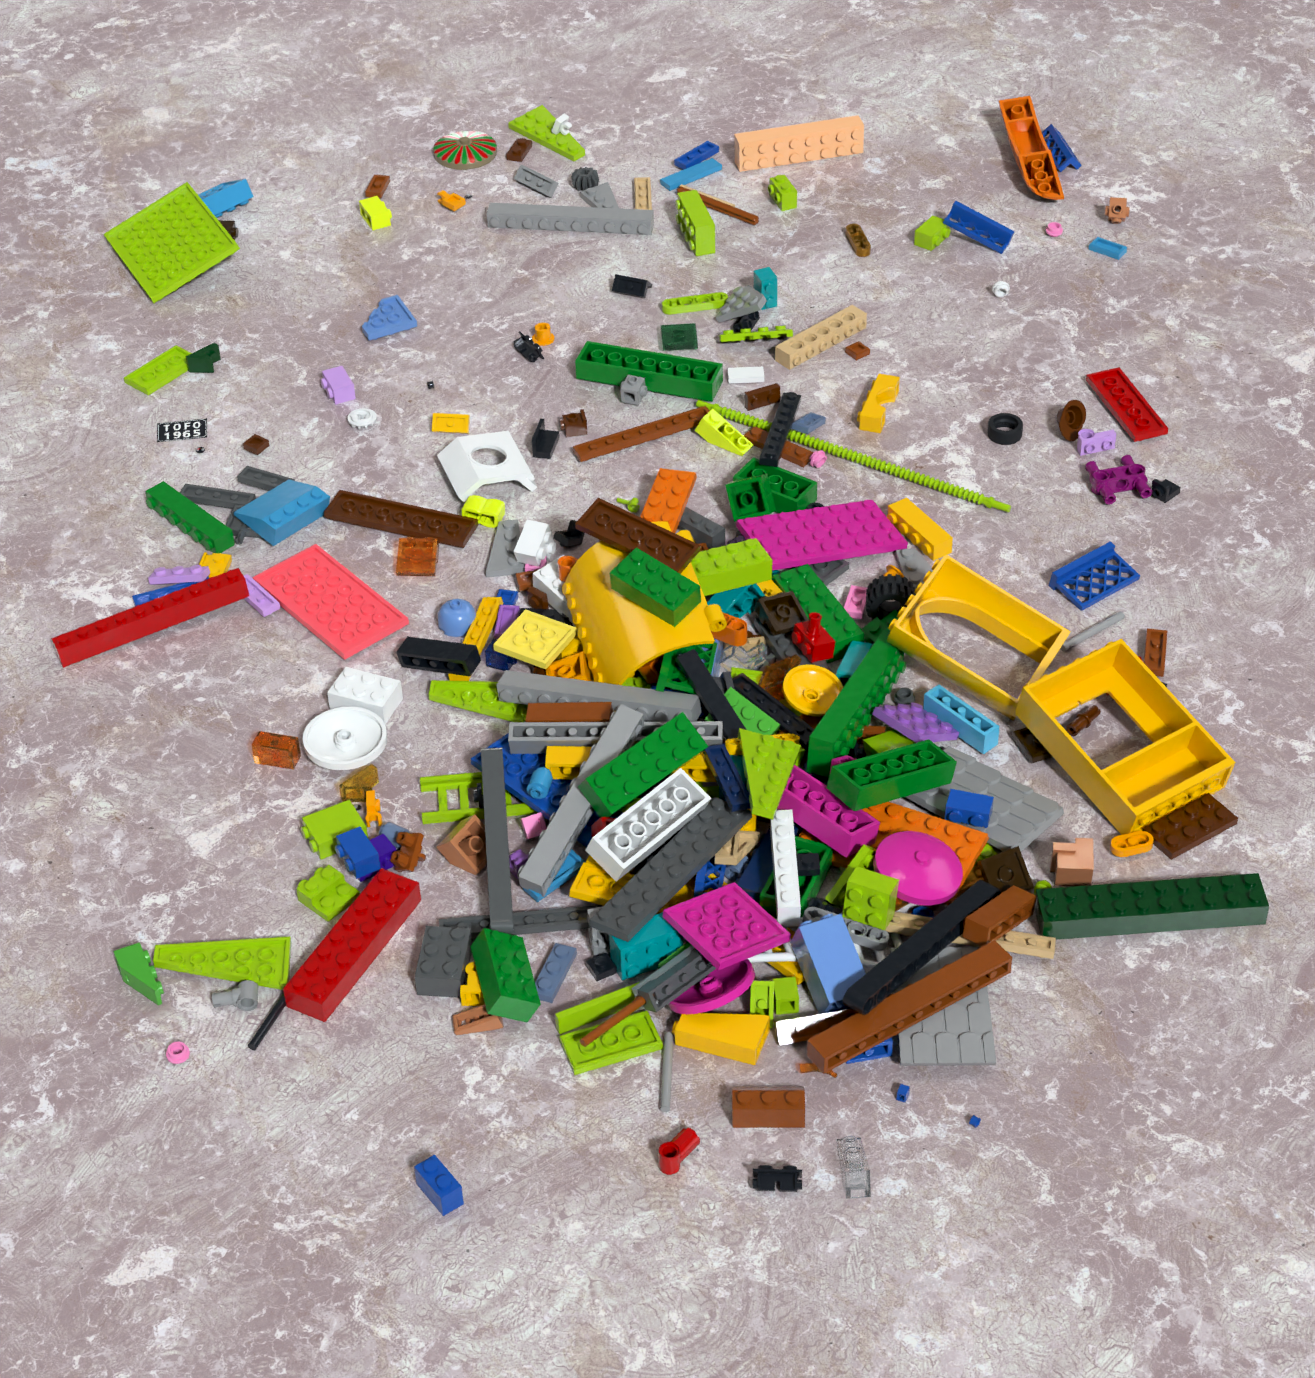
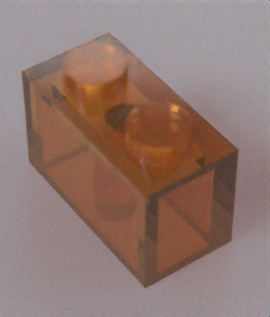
(276, 750)

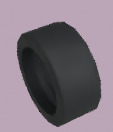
(1005, 420)

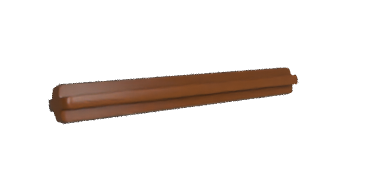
(725, 208)

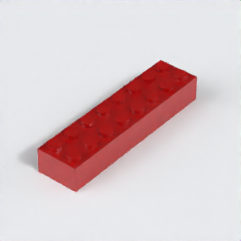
(352, 945)

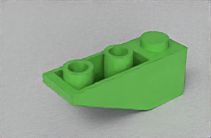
(137, 973)

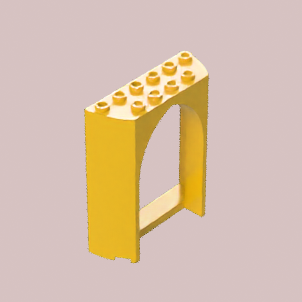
(966, 594)

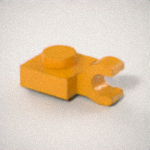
(451, 201)
(373, 807)

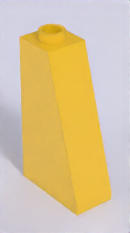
(723, 1035)

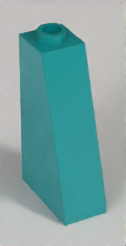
(851, 660)

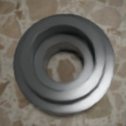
(904, 696)

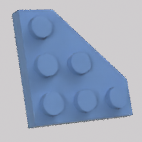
(388, 319)

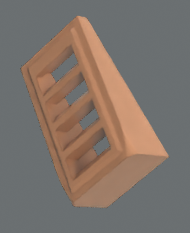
(488, 1023)

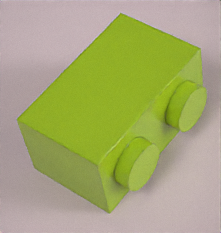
(931, 233)

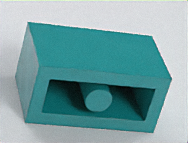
(766, 283)

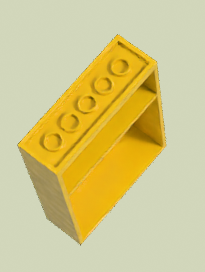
(1149, 783)

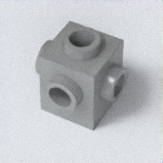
(633, 389)

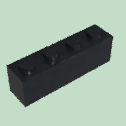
(438, 656)

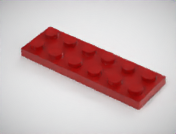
(1127, 404)

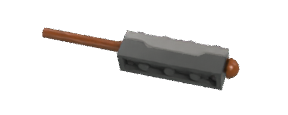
(659, 988)

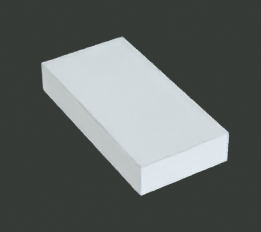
(745, 375)

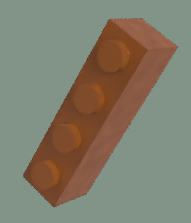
(569, 712)
(999, 916)

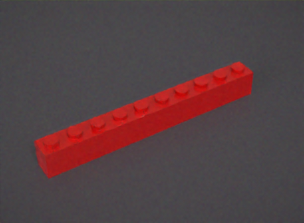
(150, 617)

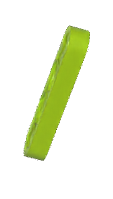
(678, 306)

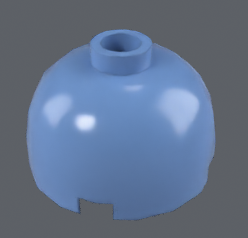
(456, 617)

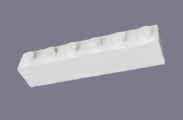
(785, 869)

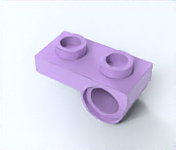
(1093, 442)

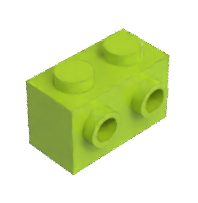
(782, 192)

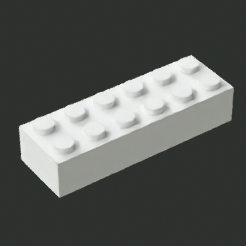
(647, 824)

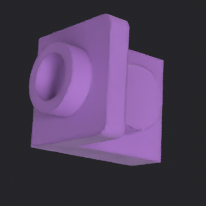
(517, 859)

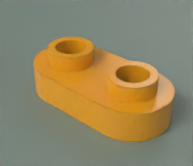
(1131, 843)

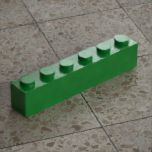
(189, 518)

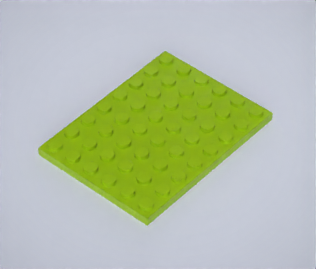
(171, 242)

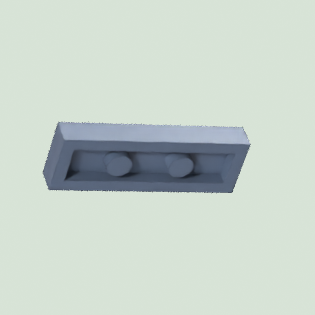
(554, 971)

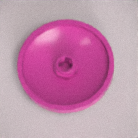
(923, 864)
(715, 989)

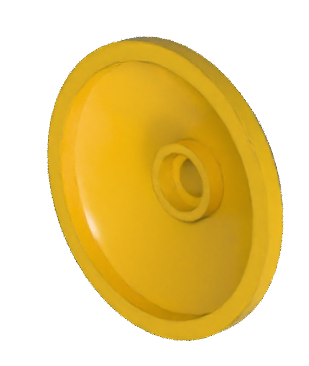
(811, 689)

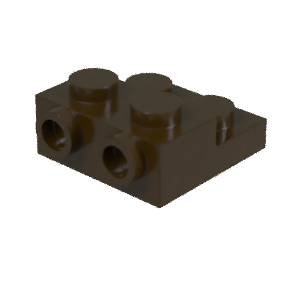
(780, 612)

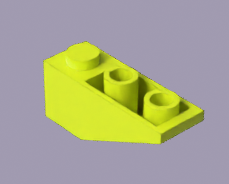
(722, 434)

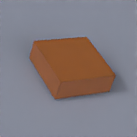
(857, 350)

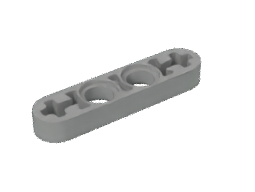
(869, 942)

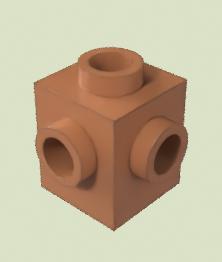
(1117, 204)

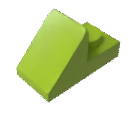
(762, 999)

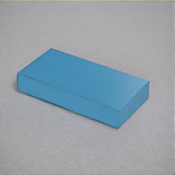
(1107, 248)

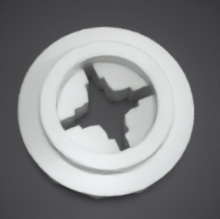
(366, 415)

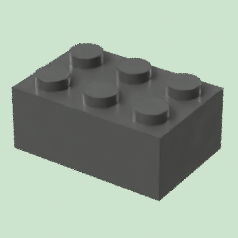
(443, 961)

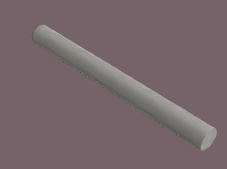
(1092, 631)
(667, 1072)

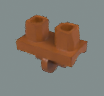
(410, 851)

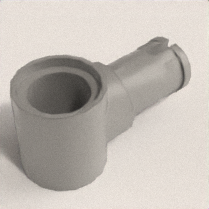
(243, 997)

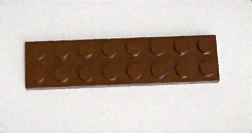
(401, 518)

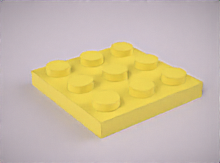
(535, 639)

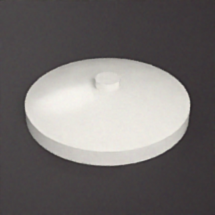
(344, 738)

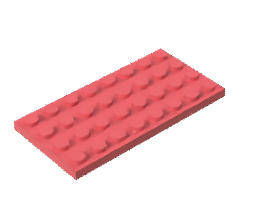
(331, 601)

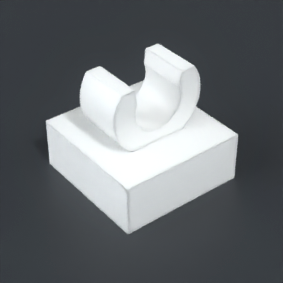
(561, 124)

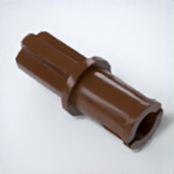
(1083, 720)

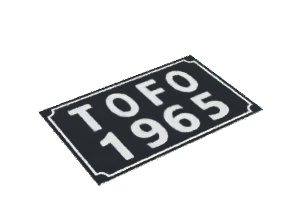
(181, 430)

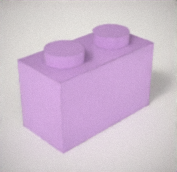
(338, 385)

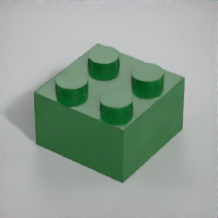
(750, 497)

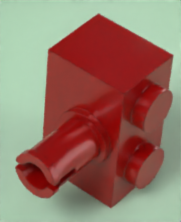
(813, 639)

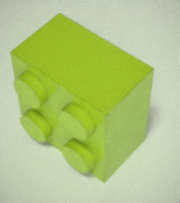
(870, 898)

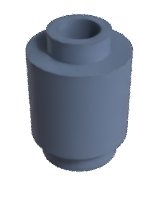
(391, 831)

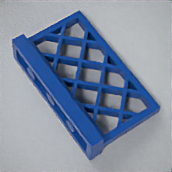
(1084, 567)

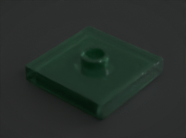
(679, 336)

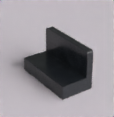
(630, 286)
(544, 441)

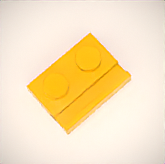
(217, 563)

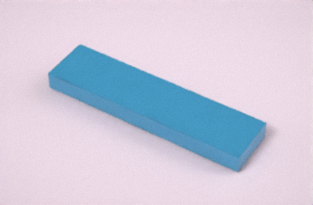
(691, 174)

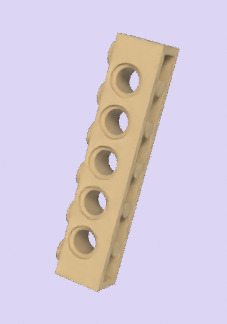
(820, 337)

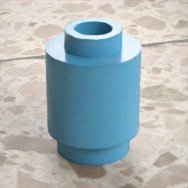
(540, 783)

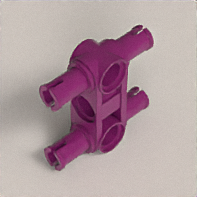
(1118, 479)

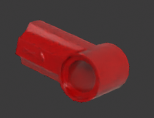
(676, 1150)

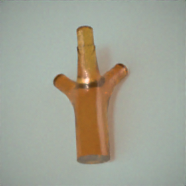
(811, 1067)

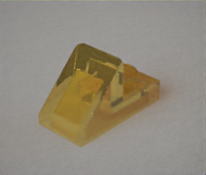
(356, 786)

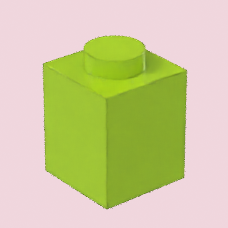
(786, 995)

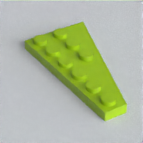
(538, 126)

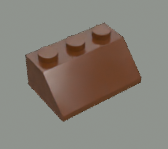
(768, 1107)

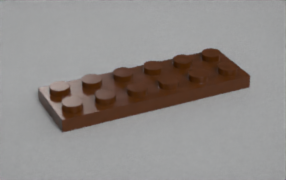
(630, 531)

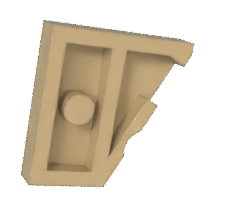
(737, 847)

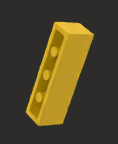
(920, 529)

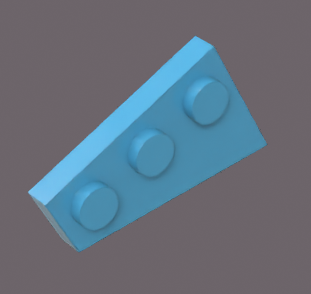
(567, 871)

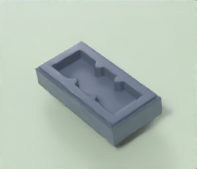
(808, 423)

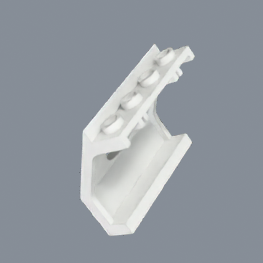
(468, 475)

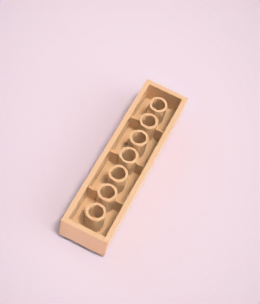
(798, 143)

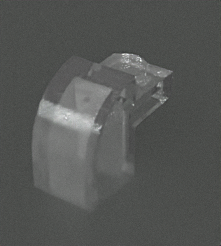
(740, 658)

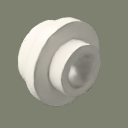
(1000, 289)

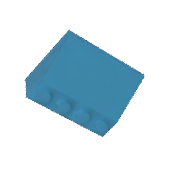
(226, 196)
(284, 510)

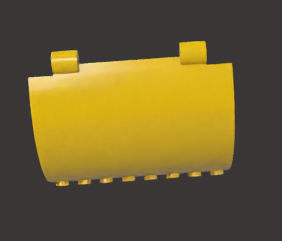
(620, 633)

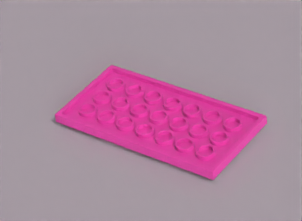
(823, 534)

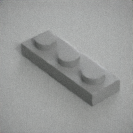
(536, 180)

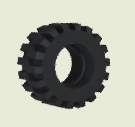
(887, 589)

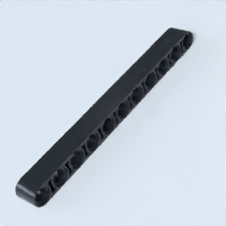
(917, 950)

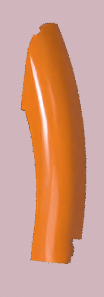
(1030, 148)

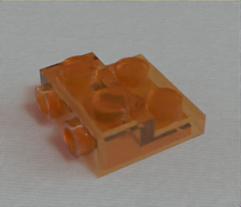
(417, 556)
(774, 675)

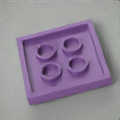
(916, 722)

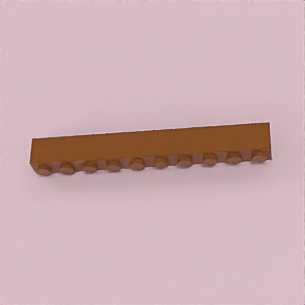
(909, 1006)

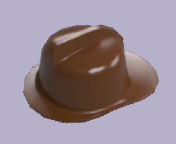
(1071, 419)

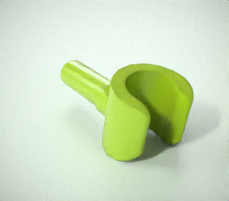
(632, 504)

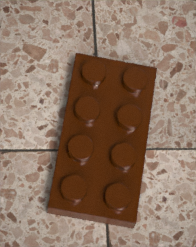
(1190, 825)

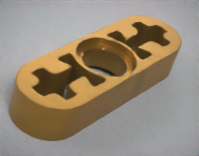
(858, 240)

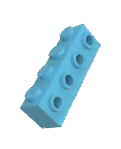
(972, 725)

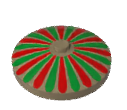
(465, 150)

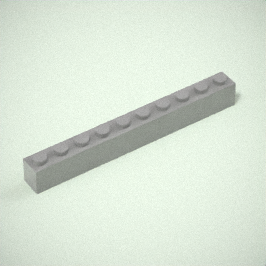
(570, 218)
(655, 705)
(536, 736)
(574, 809)

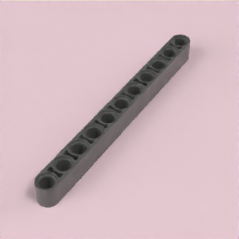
(497, 841)

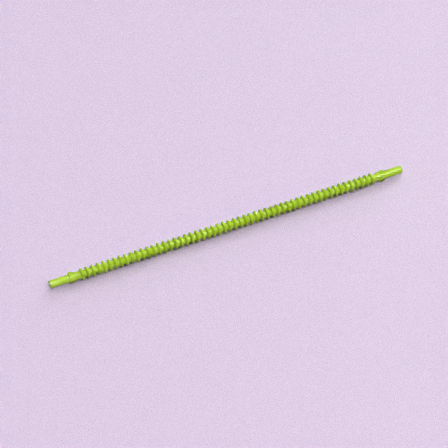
(868, 461)

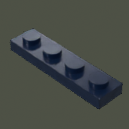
(727, 777)

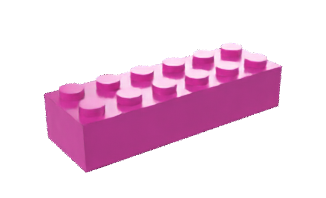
(826, 815)

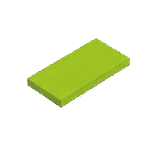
(159, 371)
(626, 1040)

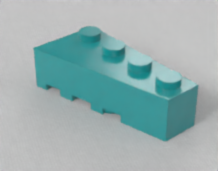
(738, 601)

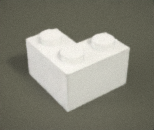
(534, 543)

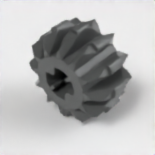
(584, 178)

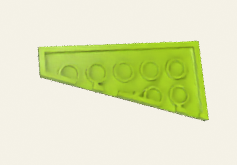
(476, 697)
(767, 769)
(257, 960)

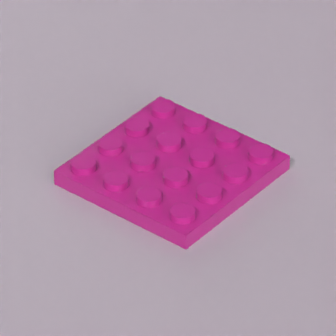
(726, 926)

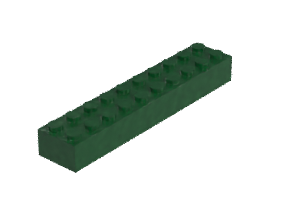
(1151, 906)

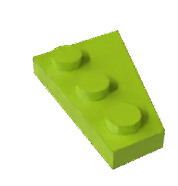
(862, 859)

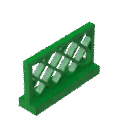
(669, 671)

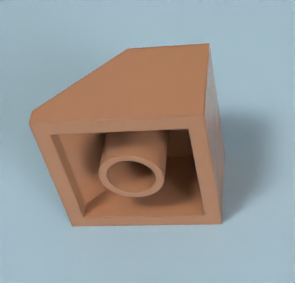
(466, 845)

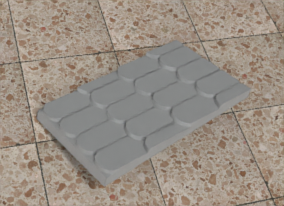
(1017, 811)
(954, 1035)

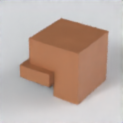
(1073, 862)

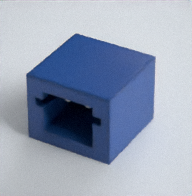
(903, 1093)

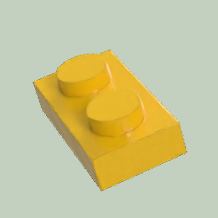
(450, 423)

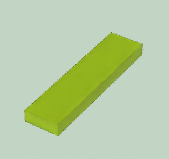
(594, 1009)

